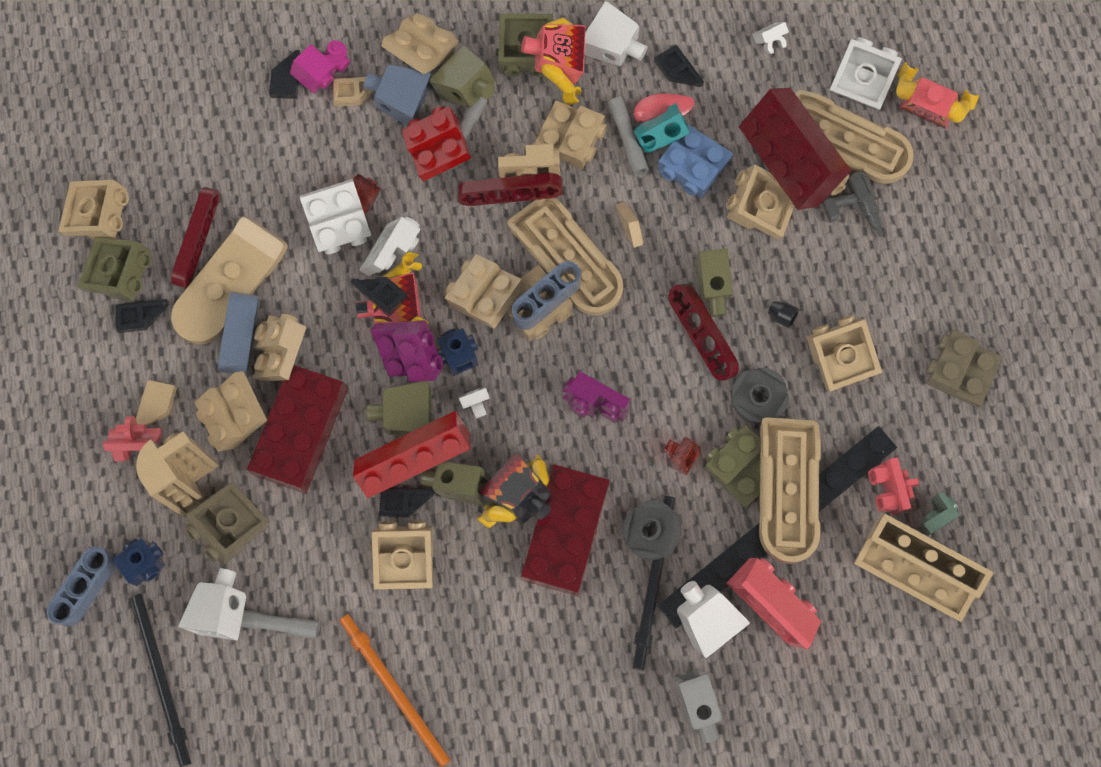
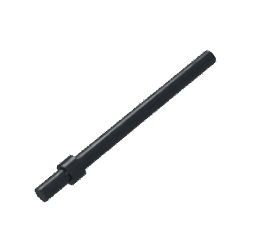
(643, 638)
(176, 735)

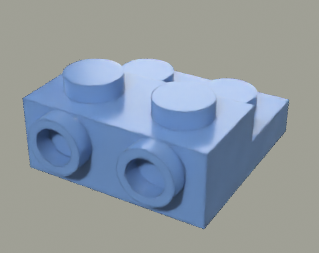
(694, 162)

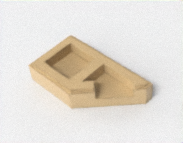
(350, 91)
(630, 224)
(155, 402)

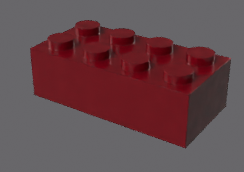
(794, 148)
(298, 429)
(566, 535)

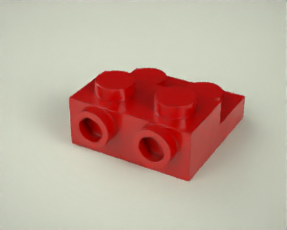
(436, 143)

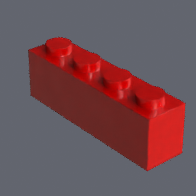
(411, 454)

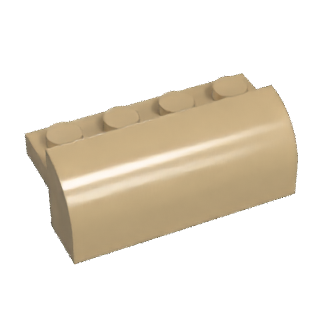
(172, 471)
(922, 567)

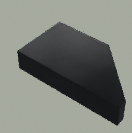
(677, 67)
(282, 83)
(381, 293)
(138, 315)
(403, 501)

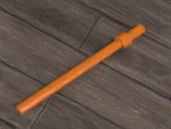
(360, 642)

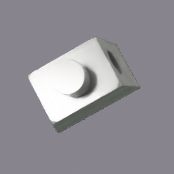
(613, 37)
(215, 608)
(708, 618)

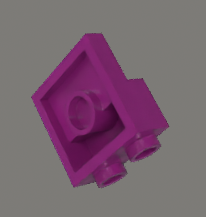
(408, 350)
(588, 395)

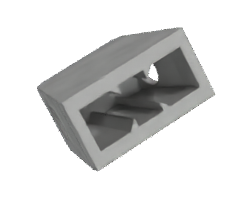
(694, 691)

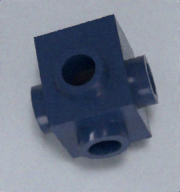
(457, 350)
(139, 561)

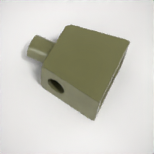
(463, 79)
(714, 268)
(403, 408)
(457, 482)

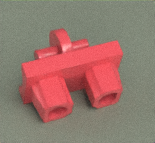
(129, 438)
(896, 485)

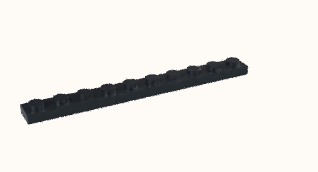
(832, 483)

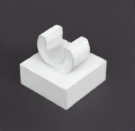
(770, 34)
(474, 399)

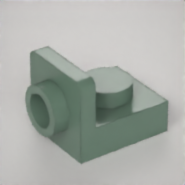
(936, 520)

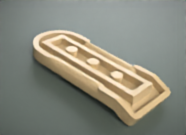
(861, 143)
(554, 238)
(236, 266)
(789, 488)

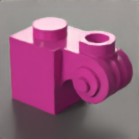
(316, 69)

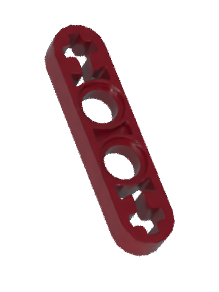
(509, 189)
(195, 237)
(699, 334)

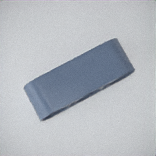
(552, 283)
(238, 333)
(68, 591)

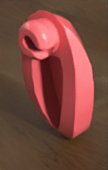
(658, 103)

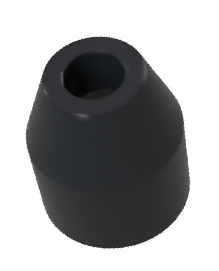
(783, 313)

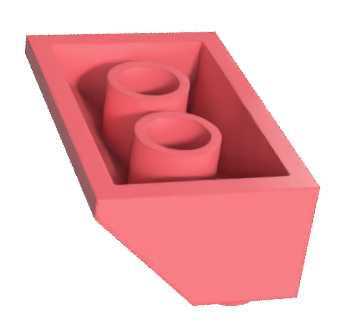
(776, 602)

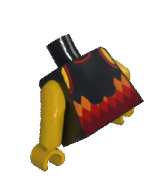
(516, 492)

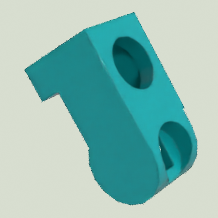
(662, 129)

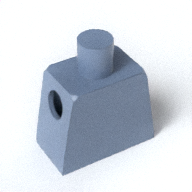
(399, 92)

